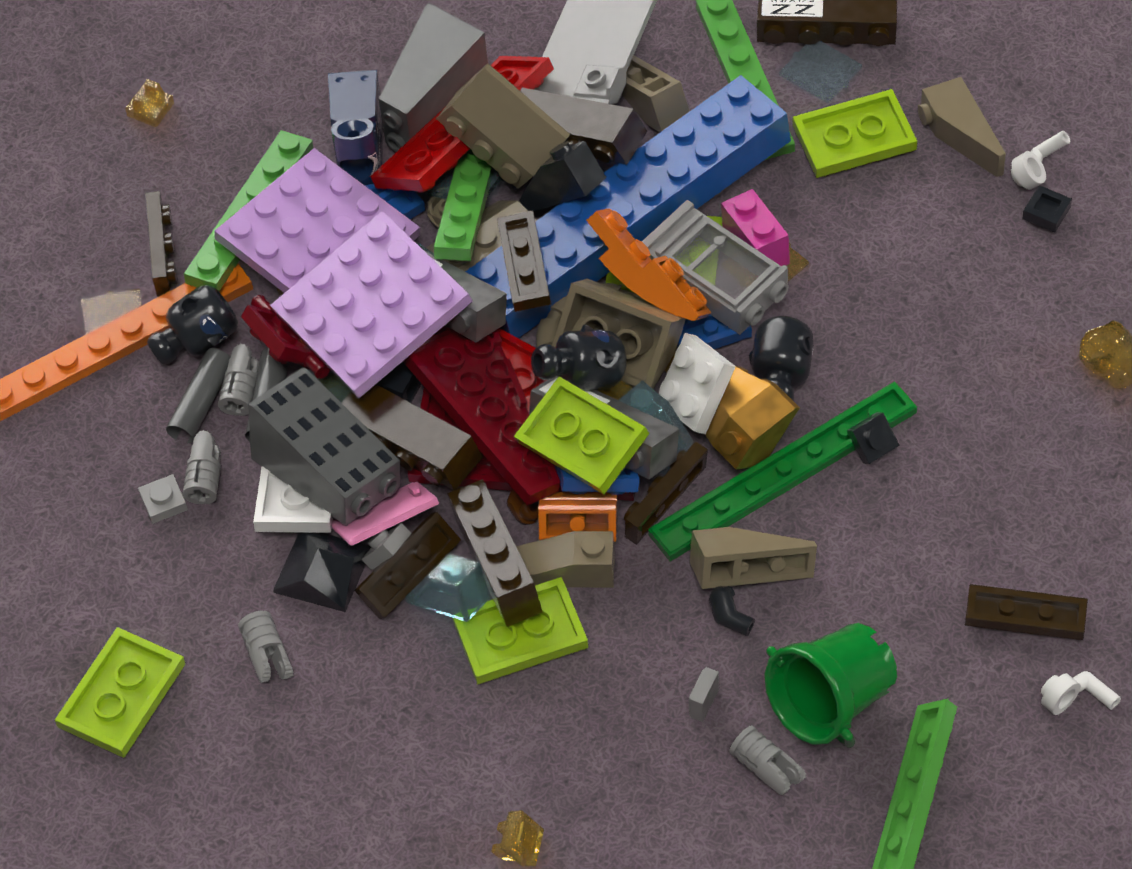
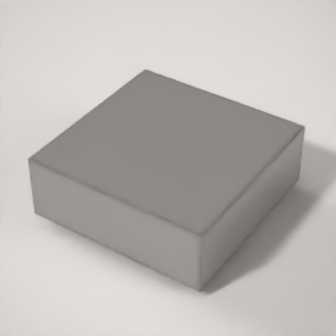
(703, 694)

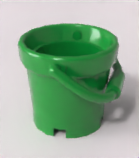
(828, 682)

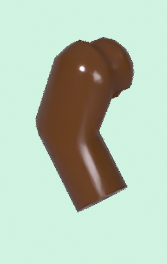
(522, 512)

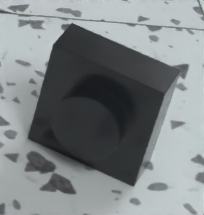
(1047, 208)
(873, 438)

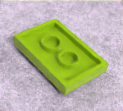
(854, 133)
(581, 435)
(502, 650)
(120, 692)

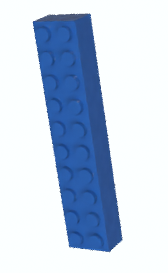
(681, 163)

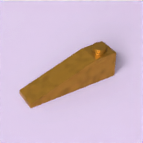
(749, 419)

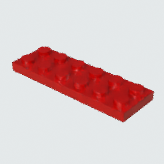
(434, 149)

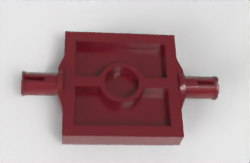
(280, 338)

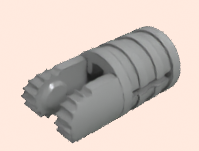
(238, 382)
(202, 470)
(264, 644)
(766, 760)

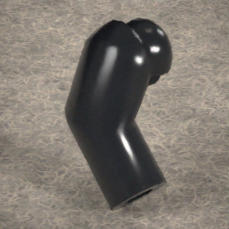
(725, 612)

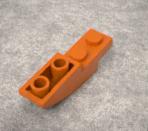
(654, 280)

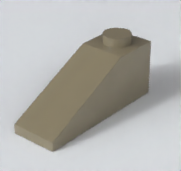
(654, 95)
(961, 125)
(577, 557)
(748, 557)

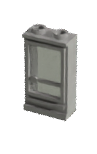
(723, 267)

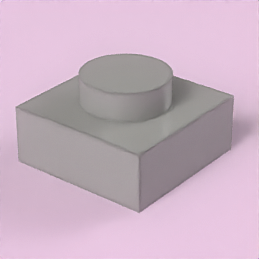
(162, 499)
(385, 545)

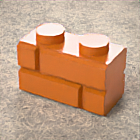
(577, 512)

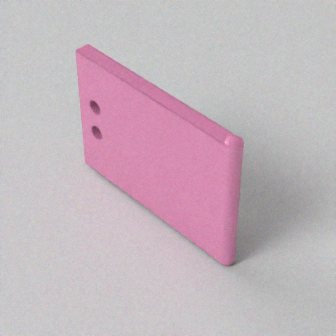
(390, 511)

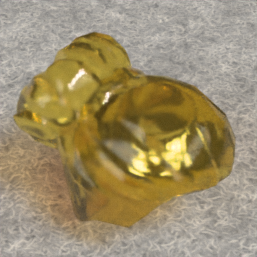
(1108, 353)

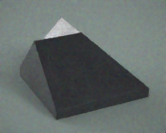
(322, 570)

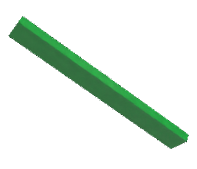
(777, 472)

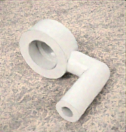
(1028, 167)
(1062, 690)

